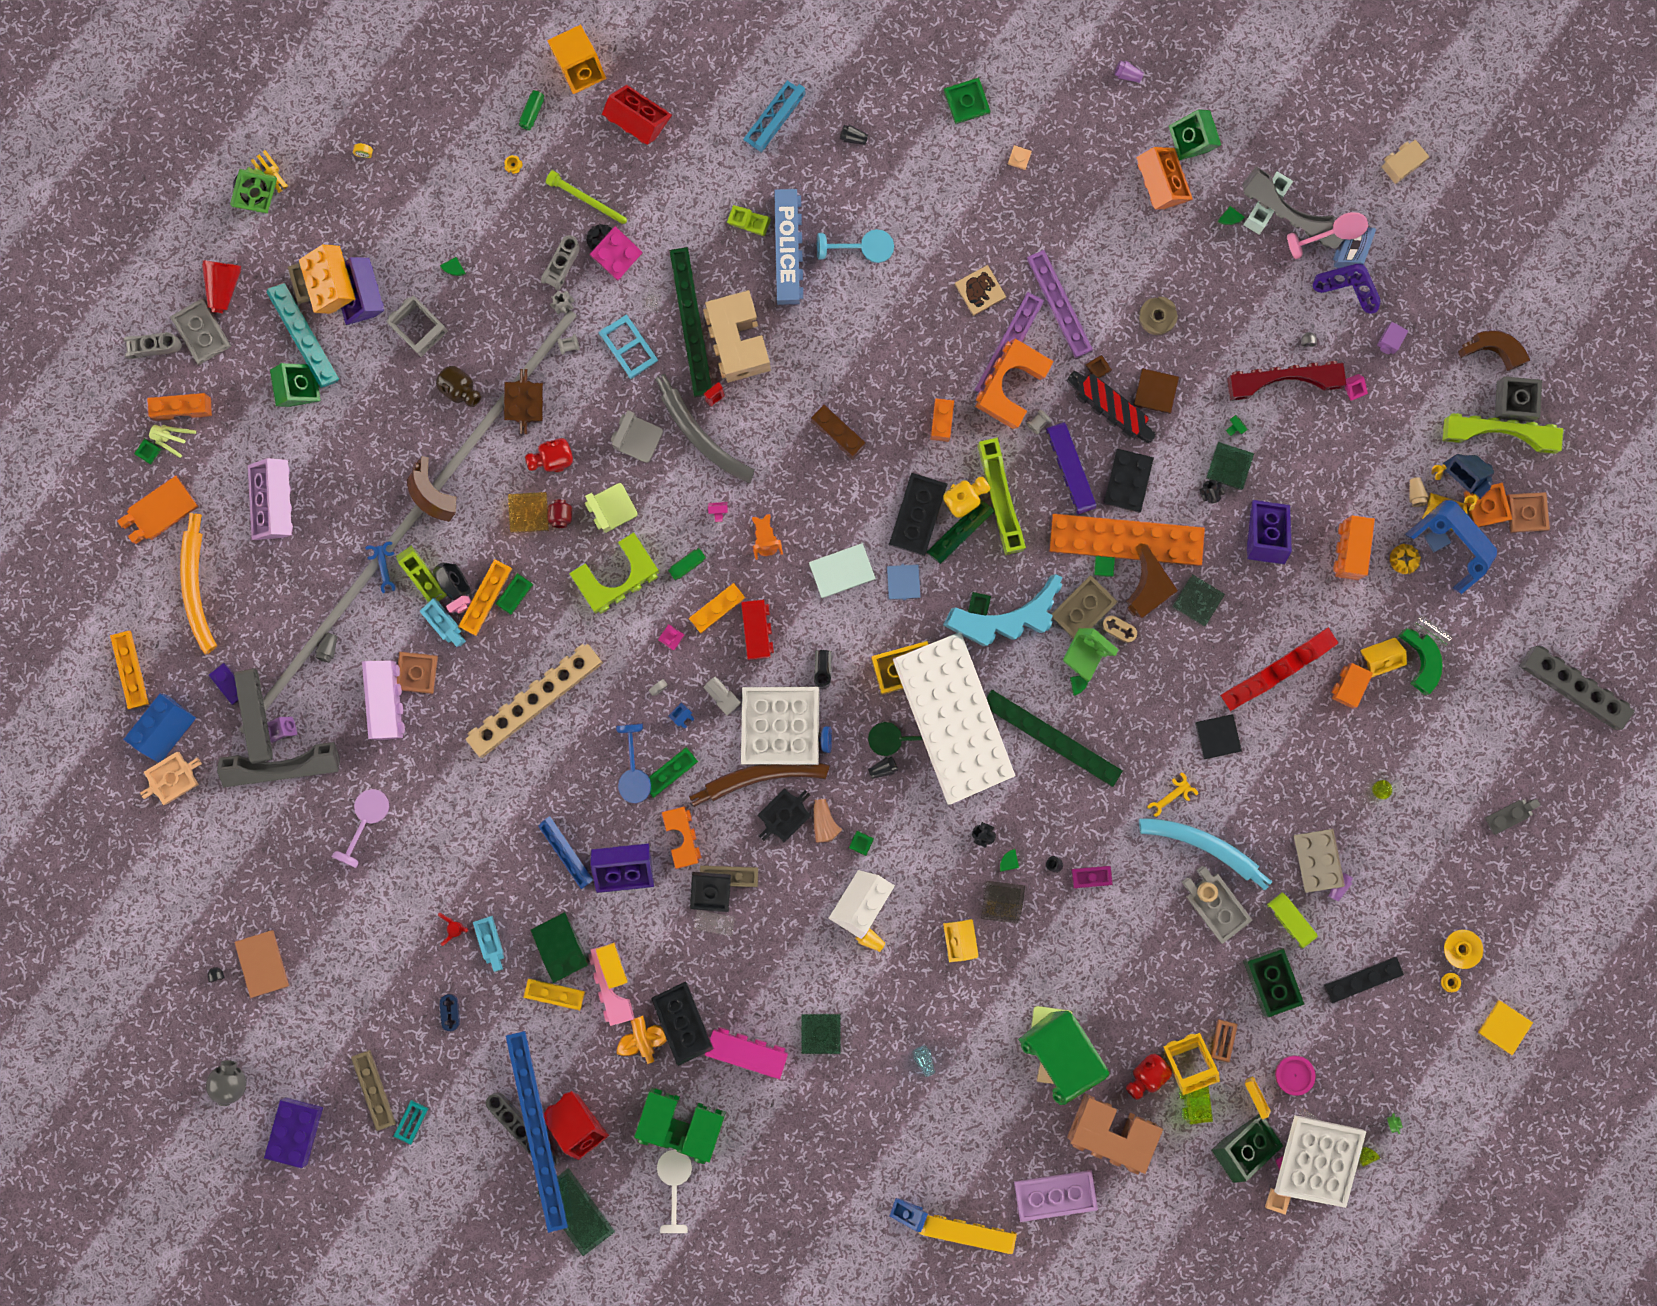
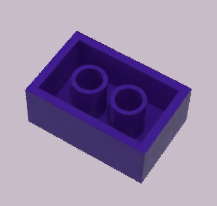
(293, 1132)

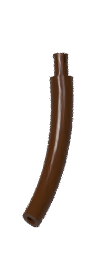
(756, 774)

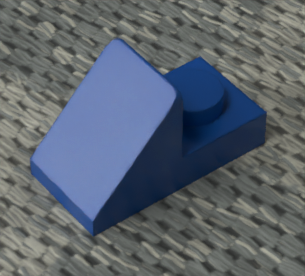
(908, 1214)

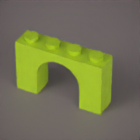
(601, 597)

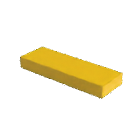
(554, 994)

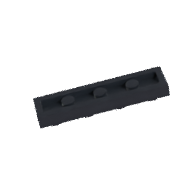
(1363, 979)

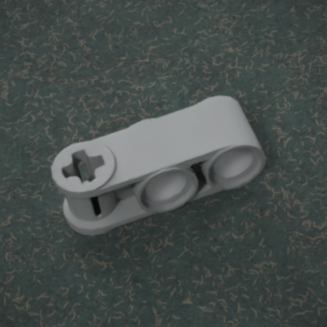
(554, 274)
(139, 345)

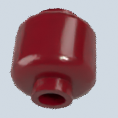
(559, 514)

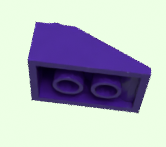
(1269, 532)

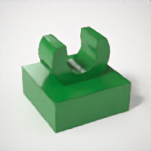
(1237, 425)

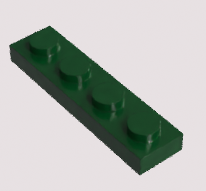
(959, 532)

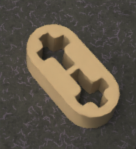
(1116, 632)

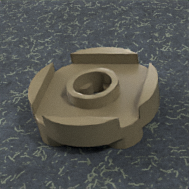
(1159, 326)

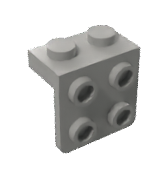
(636, 437)

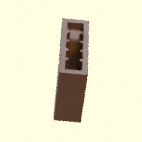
(1153, 585)

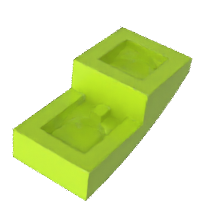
(749, 221)

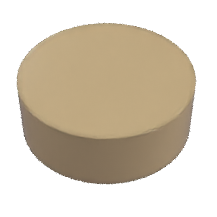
(1207, 892)

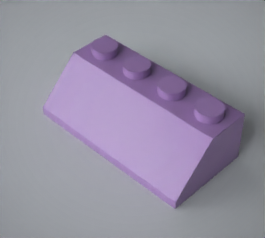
(270, 499)
(383, 700)

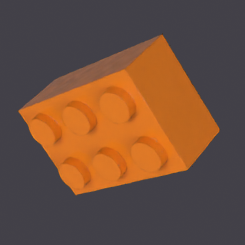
(1354, 547)

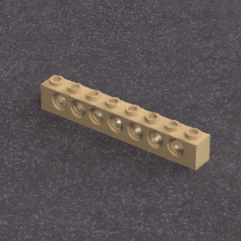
(476, 736)

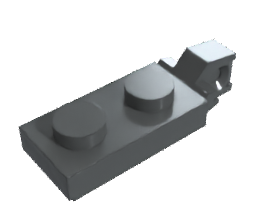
(1511, 815)

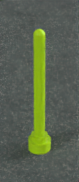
(554, 179)

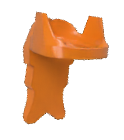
(766, 541)

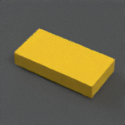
(1257, 1097)

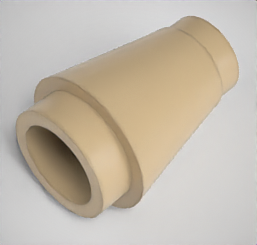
(1418, 494)

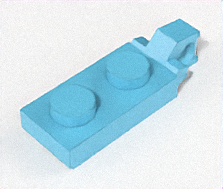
(442, 622)
(489, 942)

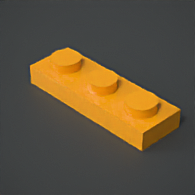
(717, 608)

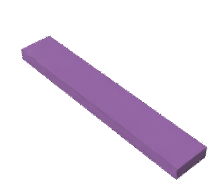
(1059, 304)
(1017, 329)

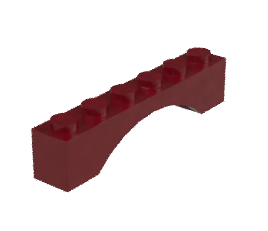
(1325, 377)

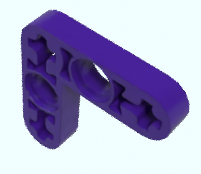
(1355, 280)

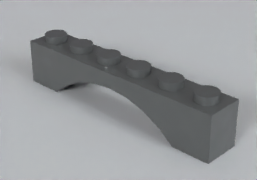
(1261, 187)
(240, 771)

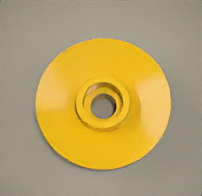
(1472, 953)

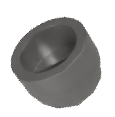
(1309, 337)

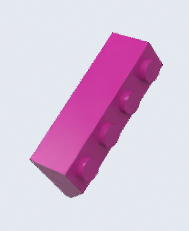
(747, 1054)

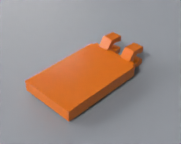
(158, 510)

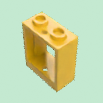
(1200, 1079)

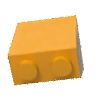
(577, 59)

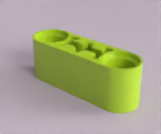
(1292, 920)

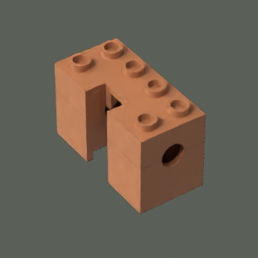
(1131, 1149)

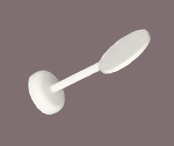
(674, 1170)

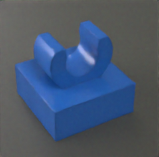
(680, 714)

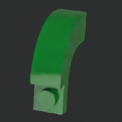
(1430, 659)

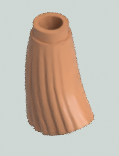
(824, 825)

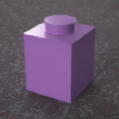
(1392, 338)

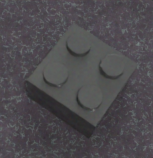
(1518, 399)

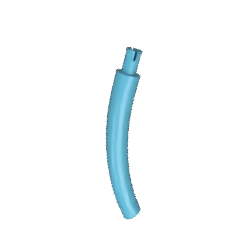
(1220, 849)

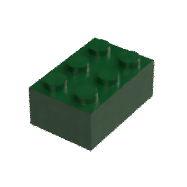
(1273, 982)

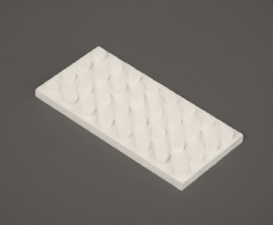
(954, 718)

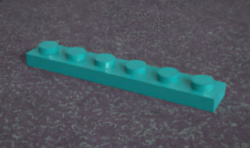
(302, 335)

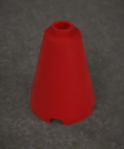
(220, 284)

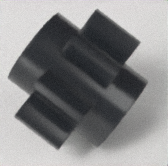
(1211, 491)
(983, 834)

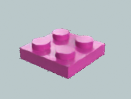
(616, 253)

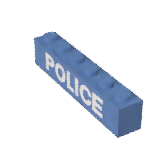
(787, 246)

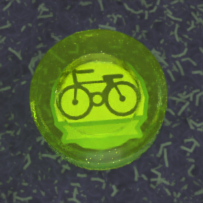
(1382, 789)

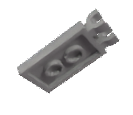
(1224, 914)

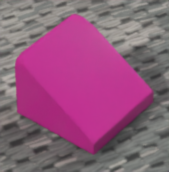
(1356, 387)

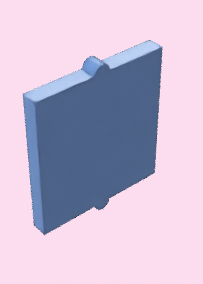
(903, 581)

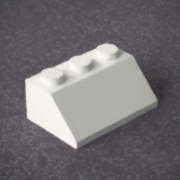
(861, 902)

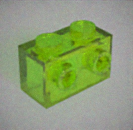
(1197, 1106)

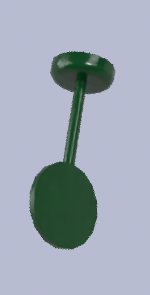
(887, 738)

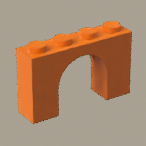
(992, 398)

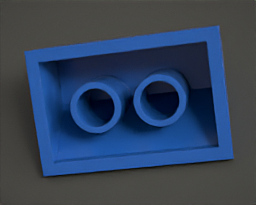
(160, 728)

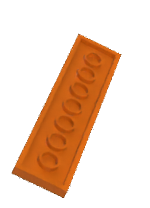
(1120, 537)

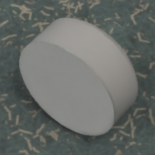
(658, 687)

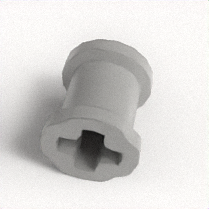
(568, 344)
(1039, 422)

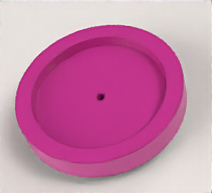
(1297, 1066)

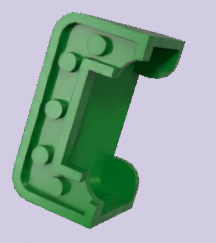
(1065, 1055)

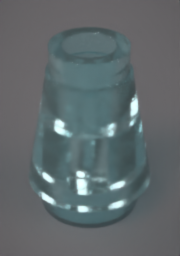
(924, 1060)

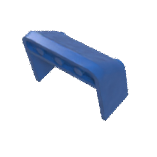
(1449, 516)

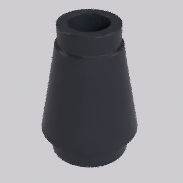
(853, 135)
(883, 768)

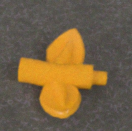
(641, 1040)

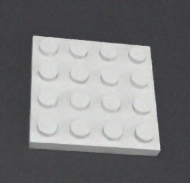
(780, 725)
(1320, 1161)

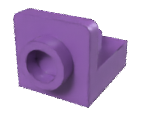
(281, 728)

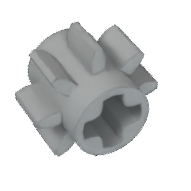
(562, 302)

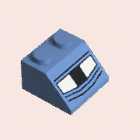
(1354, 250)

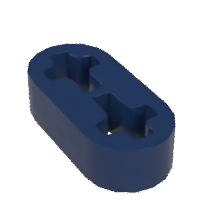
(445, 1013)

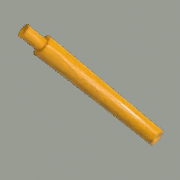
(190, 584)

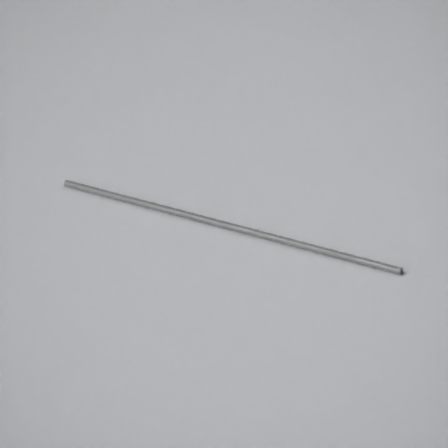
(410, 519)

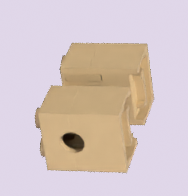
(727, 318)

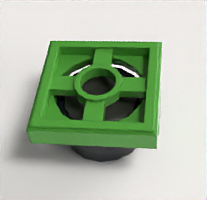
(251, 189)

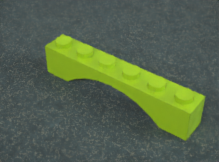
(1541, 438)
(1000, 496)

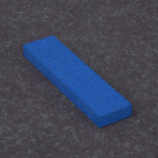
(565, 852)

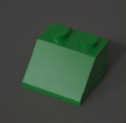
(1194, 134)
(294, 385)

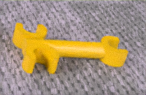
(1184, 787)

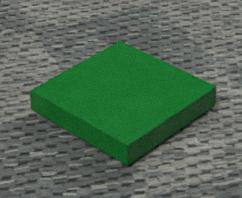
(967, 100)

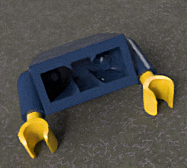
(1470, 473)

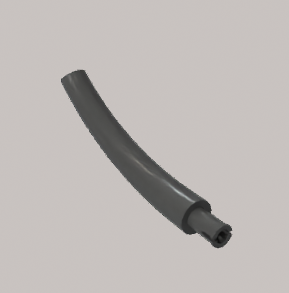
(697, 436)

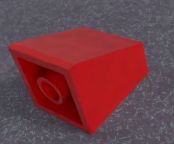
(574, 1125)

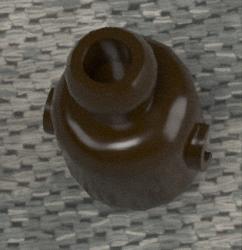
(457, 386)

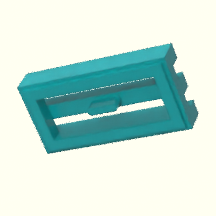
(418, 1107)

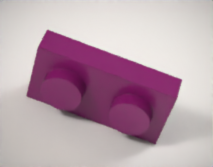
(1092, 877)

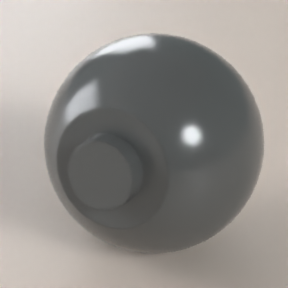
(226, 1083)

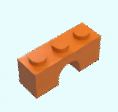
(179, 405)
(686, 853)

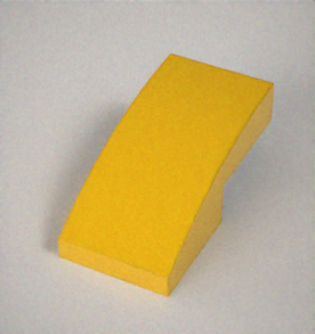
(611, 965)

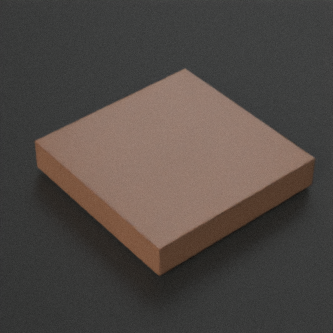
(1528, 512)
(417, 672)

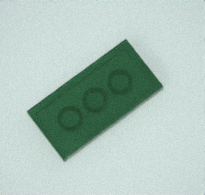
(585, 1221)

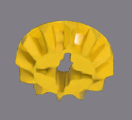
(1399, 565)

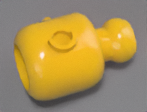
(965, 497)

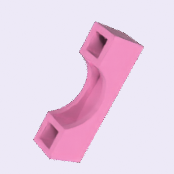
(617, 1008)

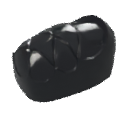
(451, 580)

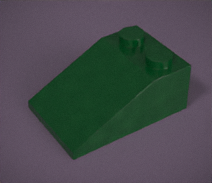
(559, 947)
(1247, 1149)

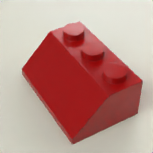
(636, 114)

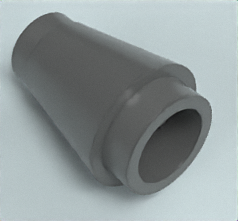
(326, 649)

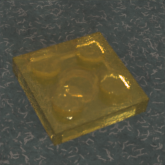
(528, 512)

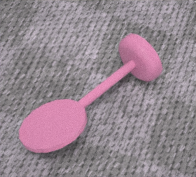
(1345, 227)

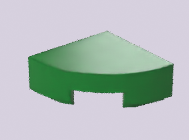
(1231, 217)
(453, 267)
(1078, 684)
(1009, 861)

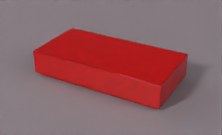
(714, 394)

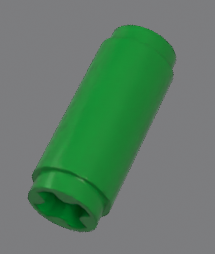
(531, 110)
(686, 564)

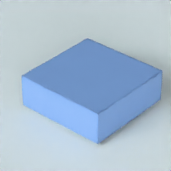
(1437, 541)

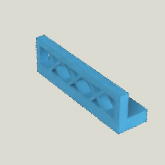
(778, 118)

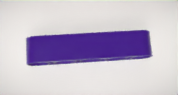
(1070, 464)

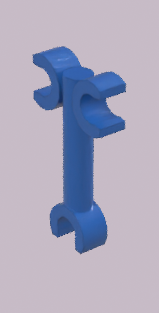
(380, 552)

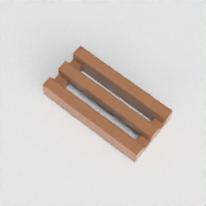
(1216, 1038)

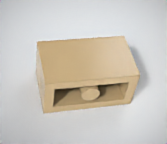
(1405, 161)

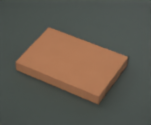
(261, 964)

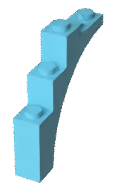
(1032, 614)

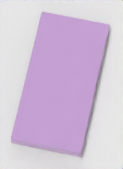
(1055, 1195)

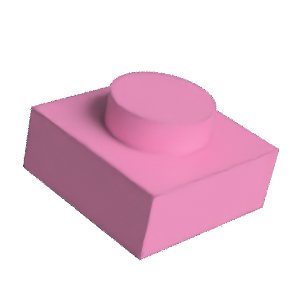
(459, 605)

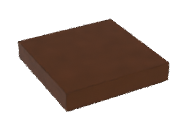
(1156, 391)

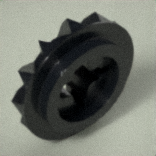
(594, 233)

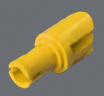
(273, 170)

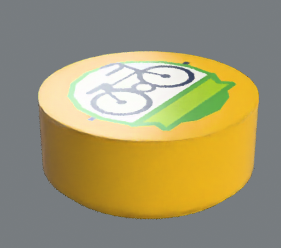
(362, 150)

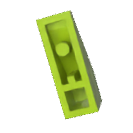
(420, 574)

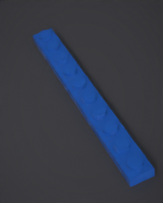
(536, 1131)

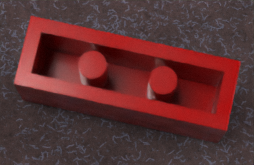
(757, 629)

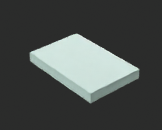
(842, 570)

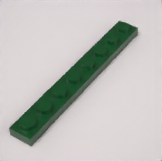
(690, 321)
(1053, 738)

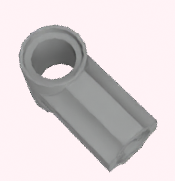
(725, 699)

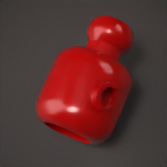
(552, 455)
(1149, 1076)

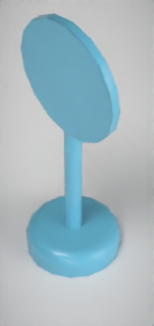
(875, 246)

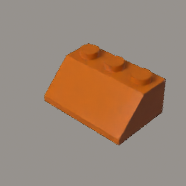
(1164, 177)

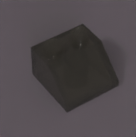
(1002, 901)

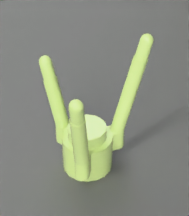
(161, 434)

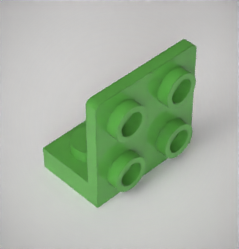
(1087, 651)

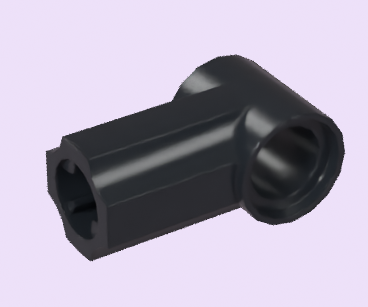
(822, 667)

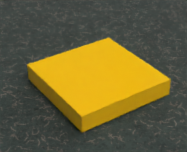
(1505, 1027)

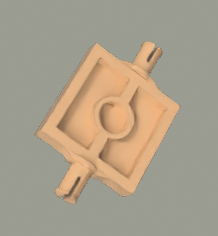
(171, 778)

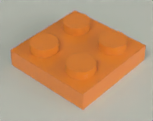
(1491, 508)

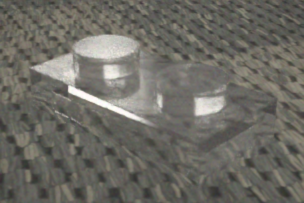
(714, 922)

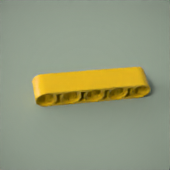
(968, 1234)

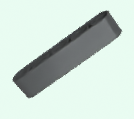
(253, 715)
(512, 1126)

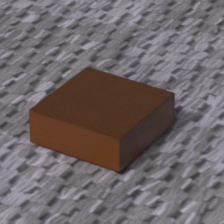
(1098, 367)

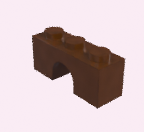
(835, 428)

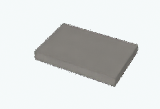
(200, 331)

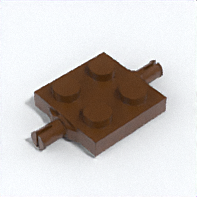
(523, 401)

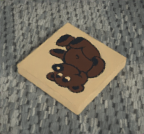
(980, 290)

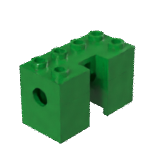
(692, 1139)

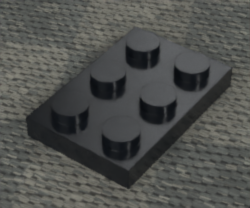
(1128, 480)

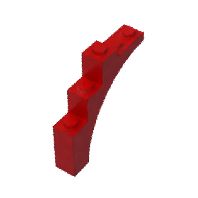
(1280, 669)

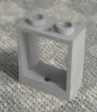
(430, 338)

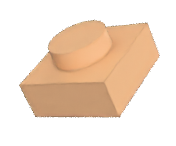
(1019, 157)
(1277, 1202)

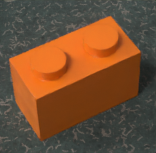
(942, 420)
(1352, 685)

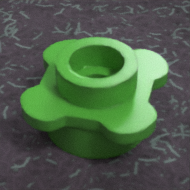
(1395, 1123)

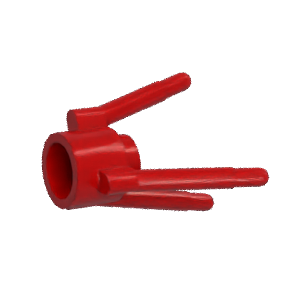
(454, 928)

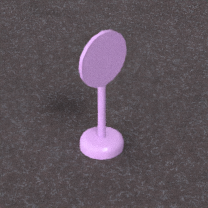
(371, 808)

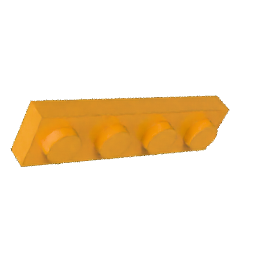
(485, 597)
(129, 670)

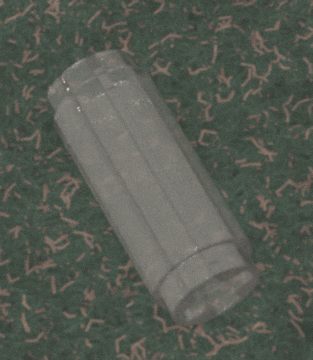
(1426, 627)

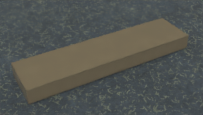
(373, 1090)

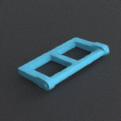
(617, 353)

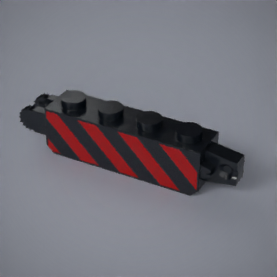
(1111, 405)

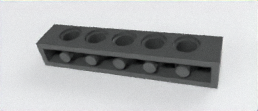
(1621, 709)

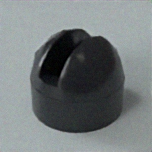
(1054, 864)
(214, 974)

